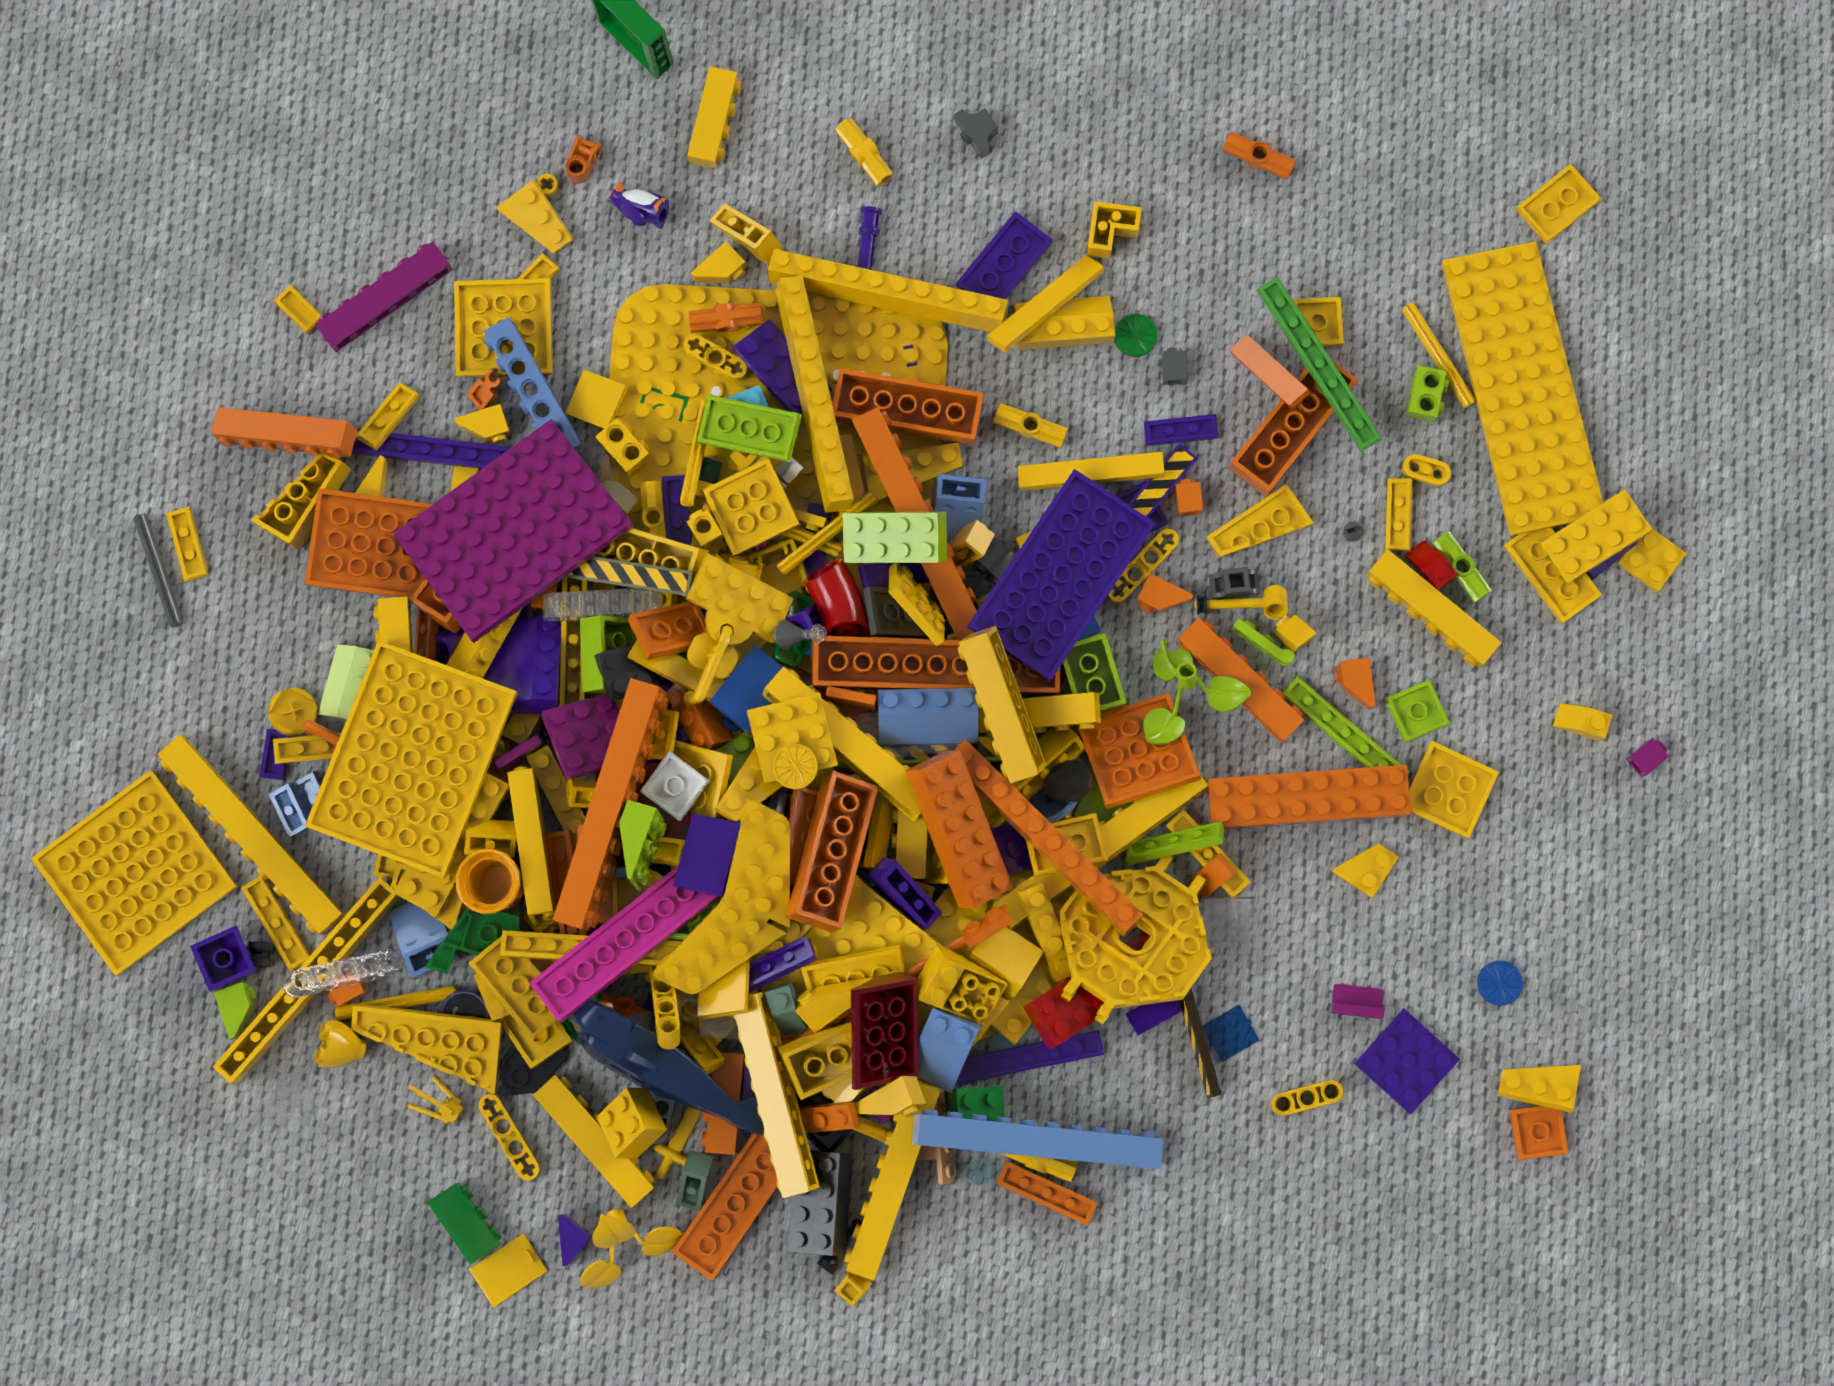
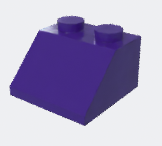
(223, 959)

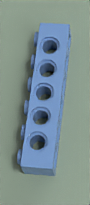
(507, 331)

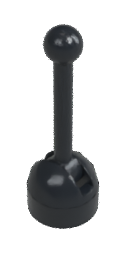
(830, 1263)

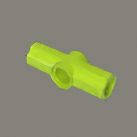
(1471, 581)

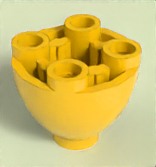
(338, 1045)

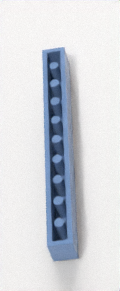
(1037, 1141)

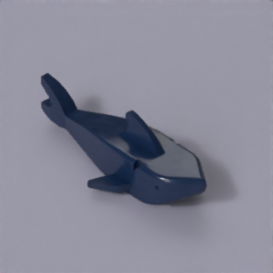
(633, 1052)

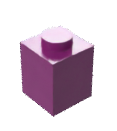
(1648, 757)

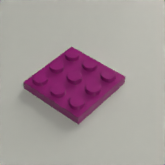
(581, 734)

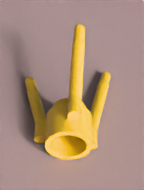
(449, 1110)

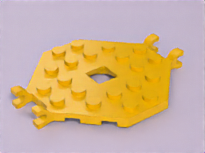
(1165, 964)

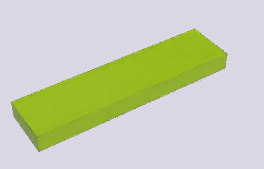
(1176, 843)

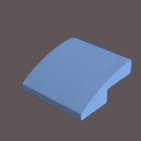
(295, 802)

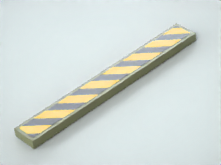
(635, 575)

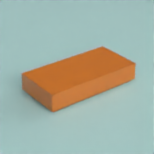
(1215, 873)

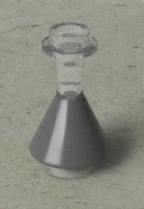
(788, 634)

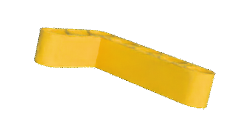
(664, 1007)

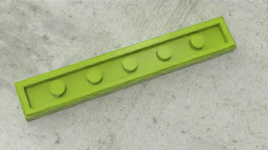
(1337, 725)

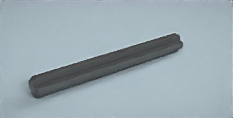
(158, 570)

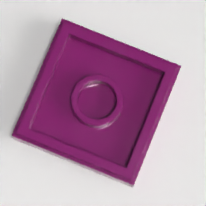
(517, 755)

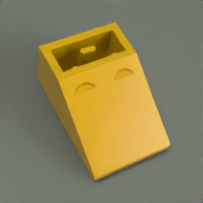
(959, 985)

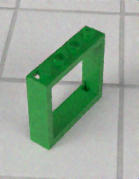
(636, 33)

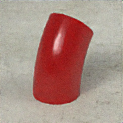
(838, 600)

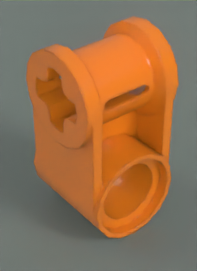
(583, 155)

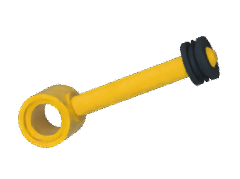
(1273, 603)

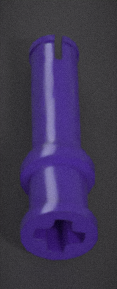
(868, 232)

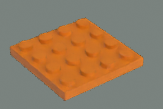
(1127, 763)

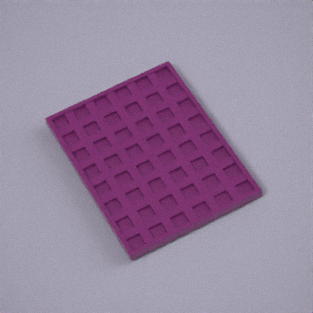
(513, 530)

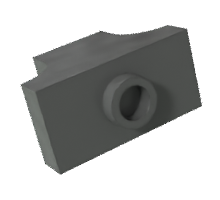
(976, 130)
(1234, 583)

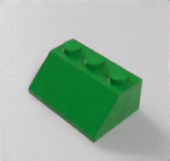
(465, 1222)

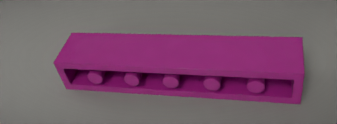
(383, 296)

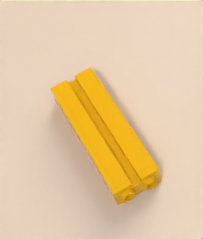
(532, 846)

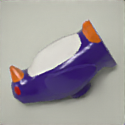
(640, 206)

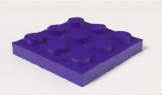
(1406, 1061)

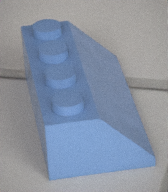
(927, 716)

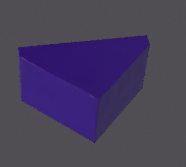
(805, 617)
(572, 1238)

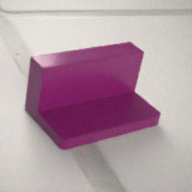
(1357, 1001)

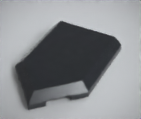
(520, 1079)

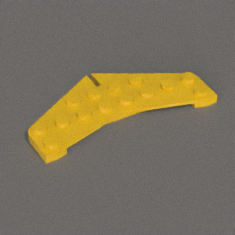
(739, 924)

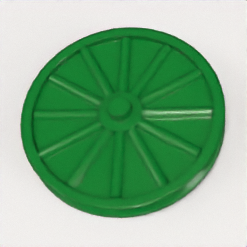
(1135, 335)

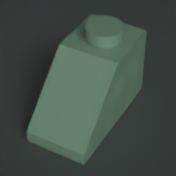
(782, 1005)
(694, 1180)

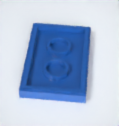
(745, 687)

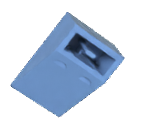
(960, 498)
(418, 937)

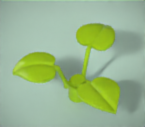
(1224, 693)

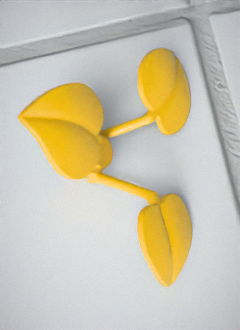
(614, 1230)

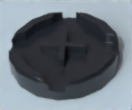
(1068, 782)

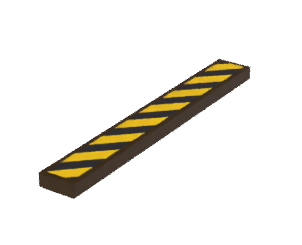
(1200, 1045)

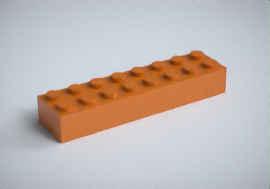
(1310, 797)

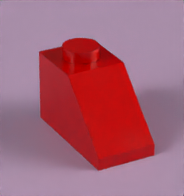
(1431, 565)

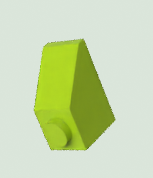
(235, 1007)

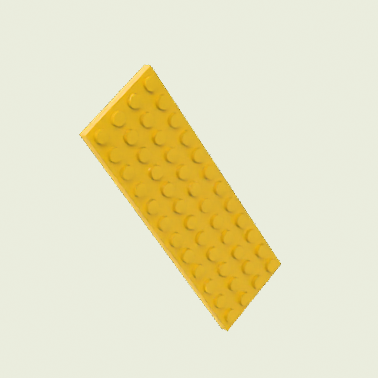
(1522, 387)

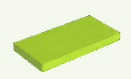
(749, 428)

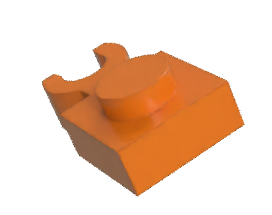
(483, 391)

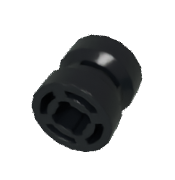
(263, 959)

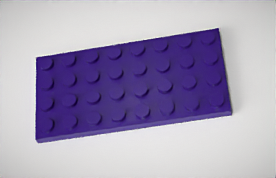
(1062, 574)

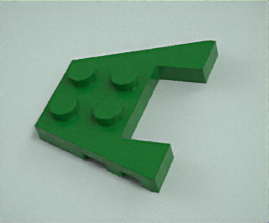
(471, 934)

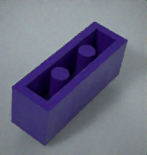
(904, 892)

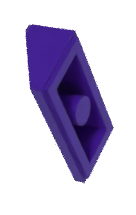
(1150, 1015)

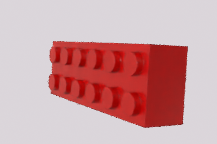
(1060, 1019)

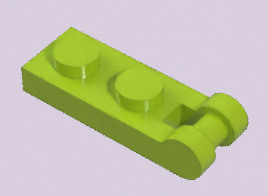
(1263, 642)

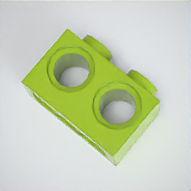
(1421, 392)

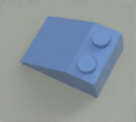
(945, 1047)

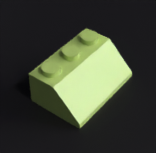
(344, 681)

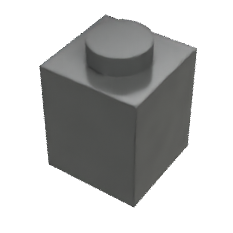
(1174, 367)

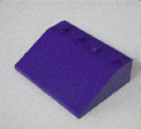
(530, 665)

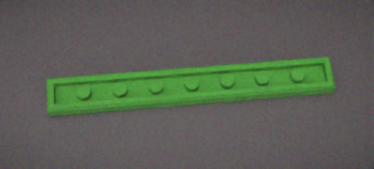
(1319, 364)

